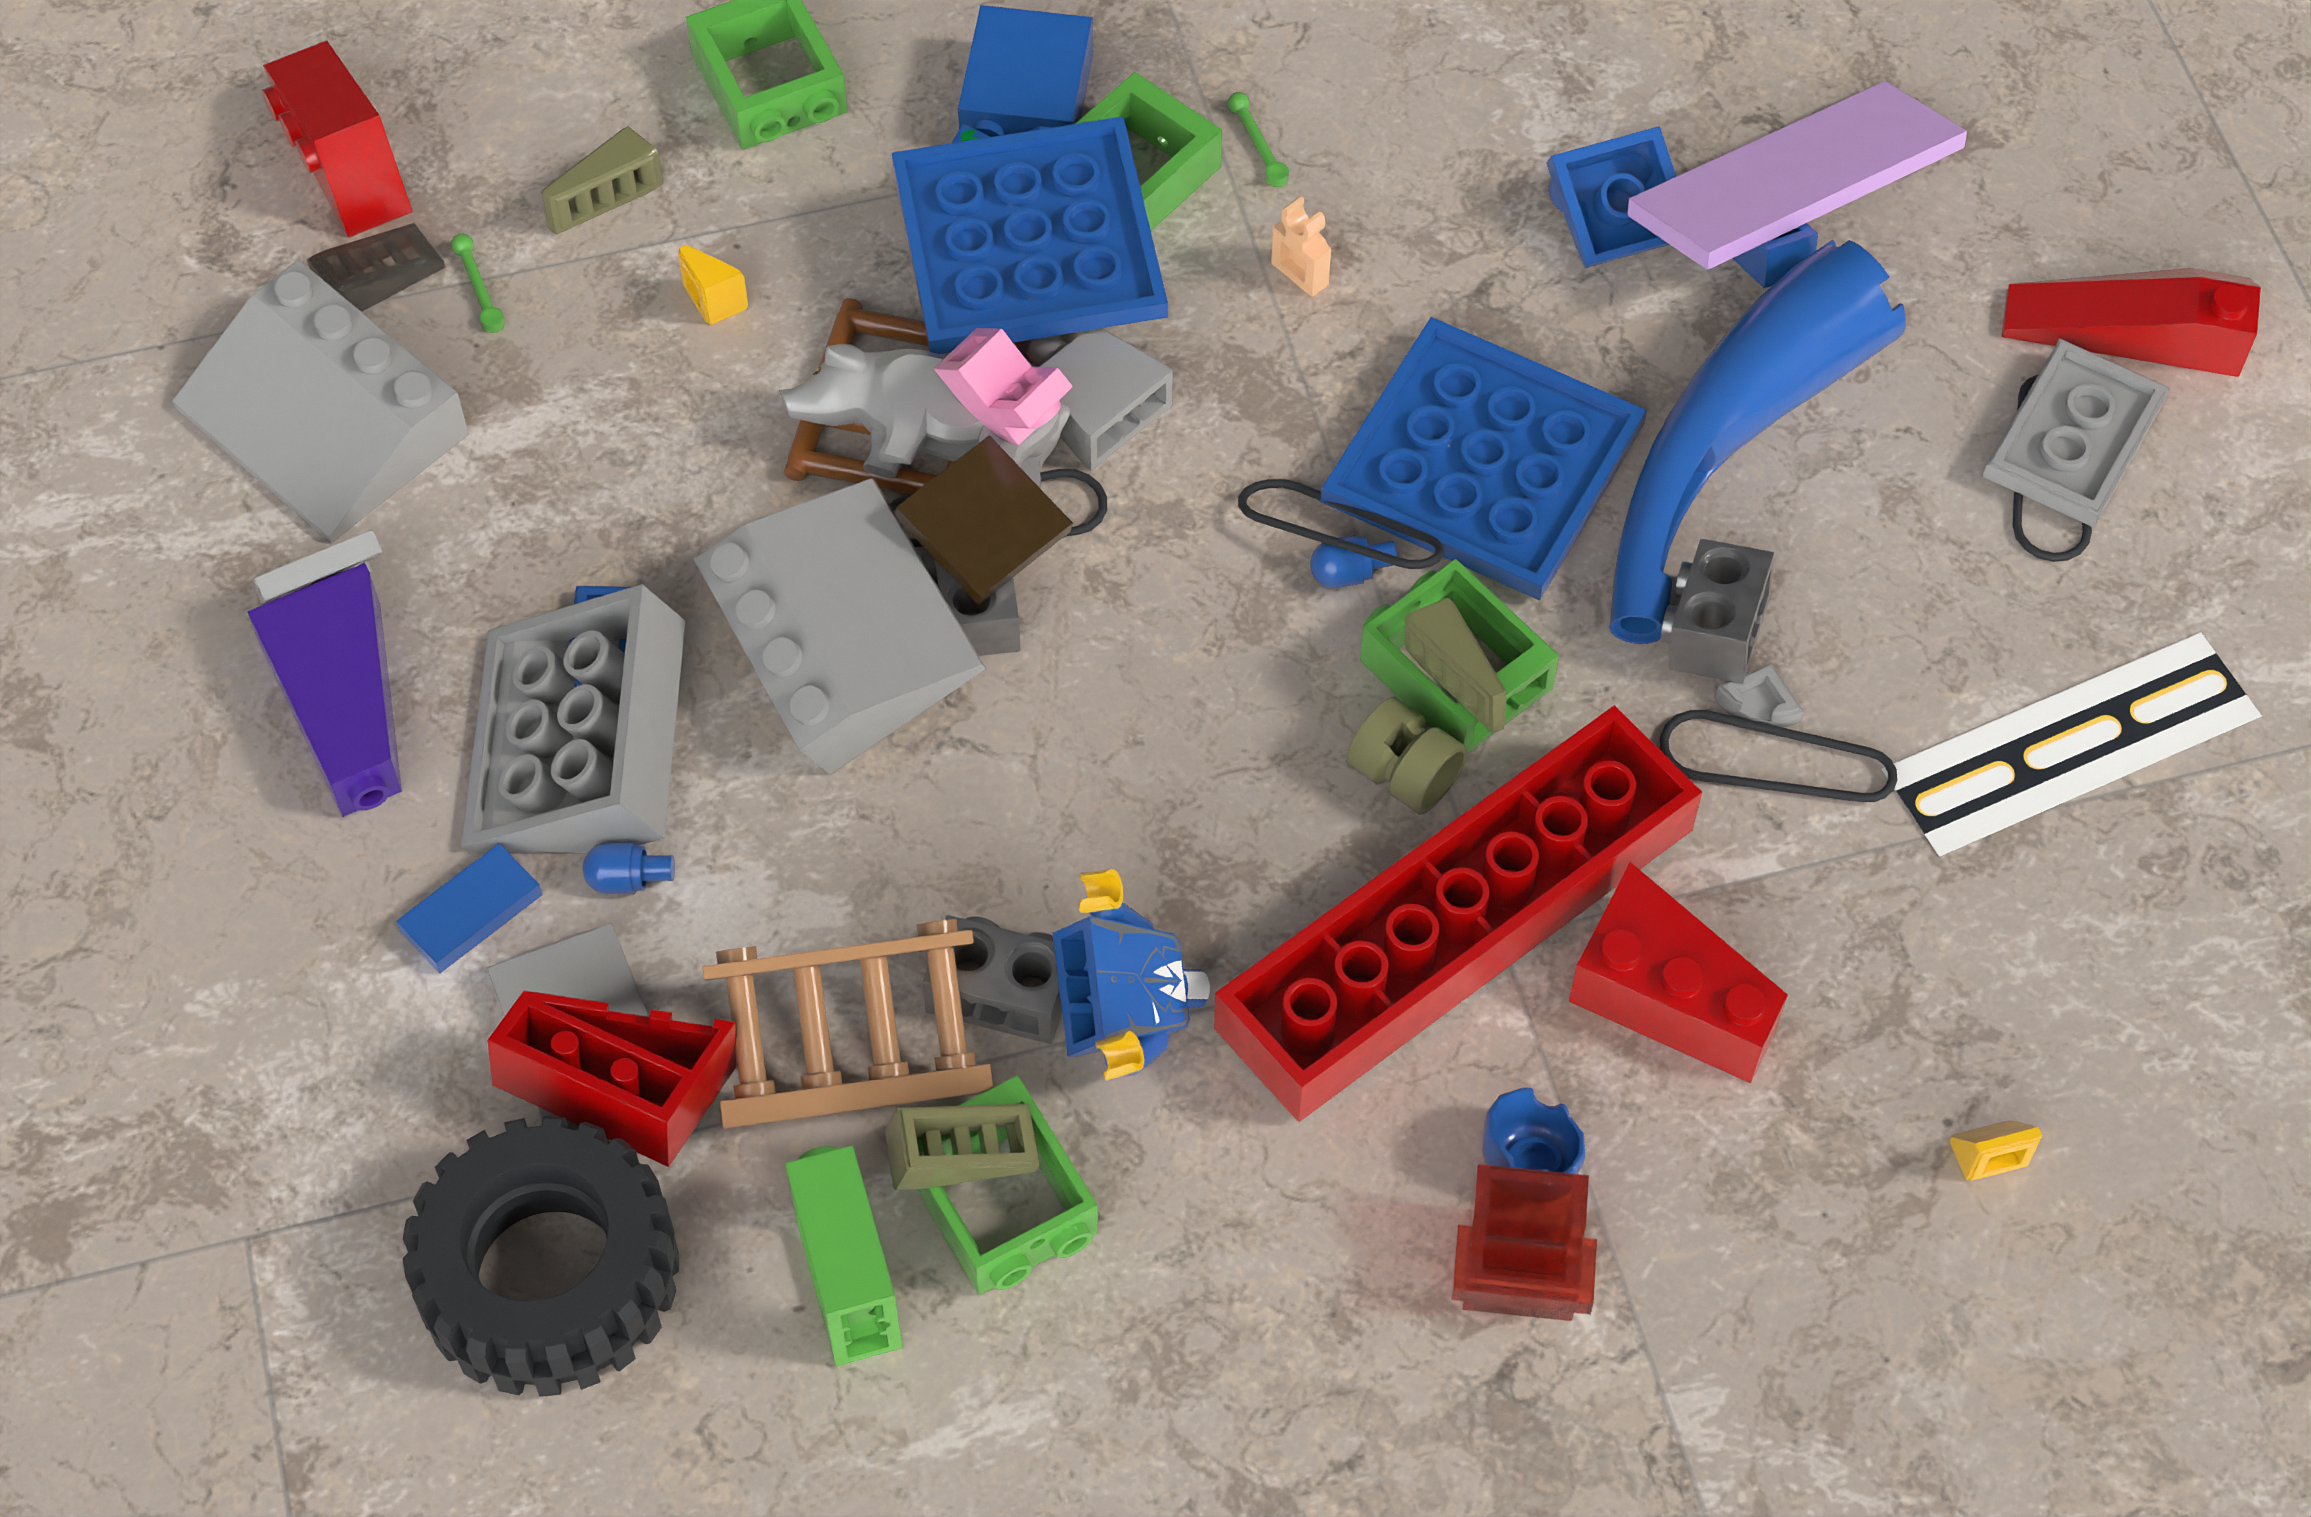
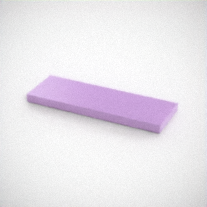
(1795, 174)

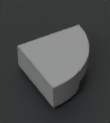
(1761, 698)

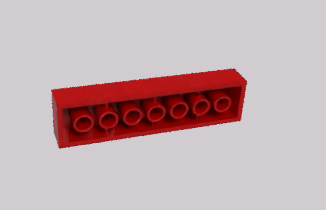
(1454, 912)

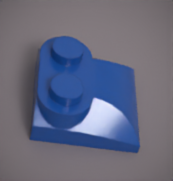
(1595, 189)

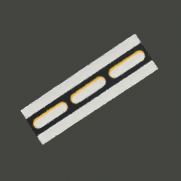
(2071, 743)

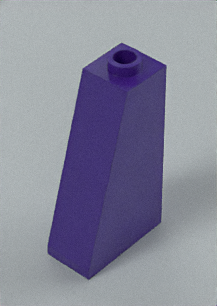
(335, 678)

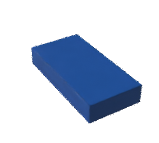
(469, 908)

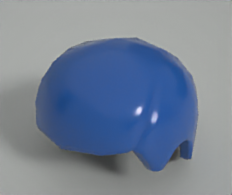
(1532, 1135)

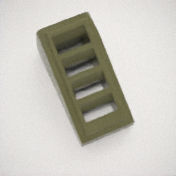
(602, 181)
(1451, 655)
(935, 1168)

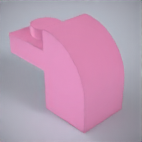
(1001, 385)

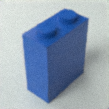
(1026, 71)

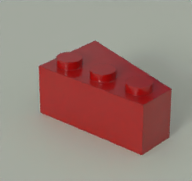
(337, 136)
(1676, 980)
(613, 1068)

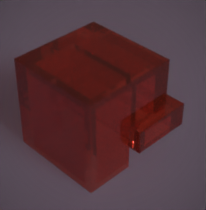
(1526, 1245)

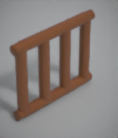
(802, 454)

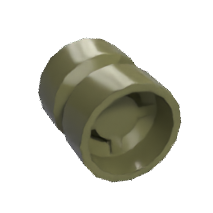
(1399, 750)

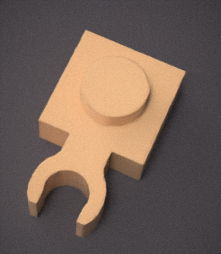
(1300, 248)

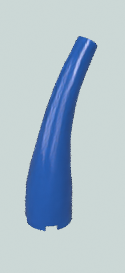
(1777, 355)

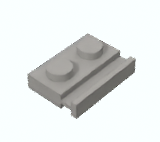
(317, 567)

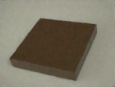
(983, 519)

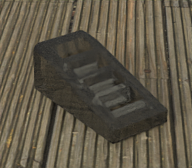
(371, 288)

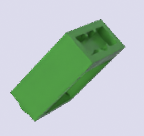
(752, 25)
(1172, 128)
(1528, 658)
(1058, 1236)
(844, 1254)

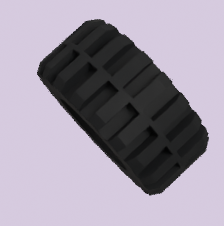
(524, 1176)

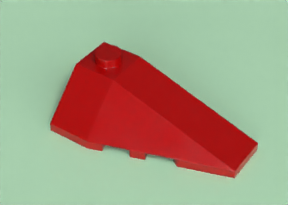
(2151, 316)

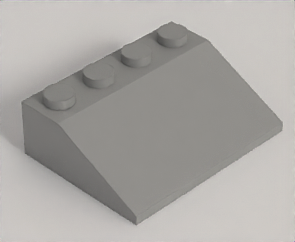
(320, 402)
(839, 620)
(584, 761)

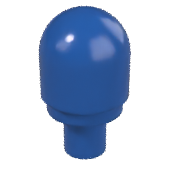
(1342, 568)
(625, 868)

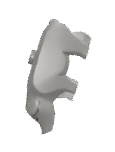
(905, 409)

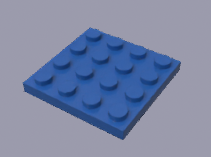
(1029, 234)
(1486, 456)

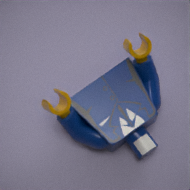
(1121, 981)

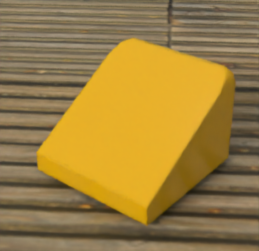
(712, 285)
(1995, 1148)

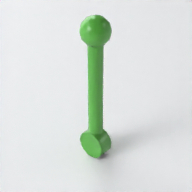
(1276, 172)
(490, 317)

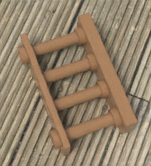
(822, 1086)

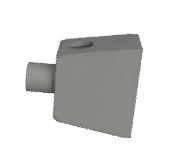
(1112, 393)

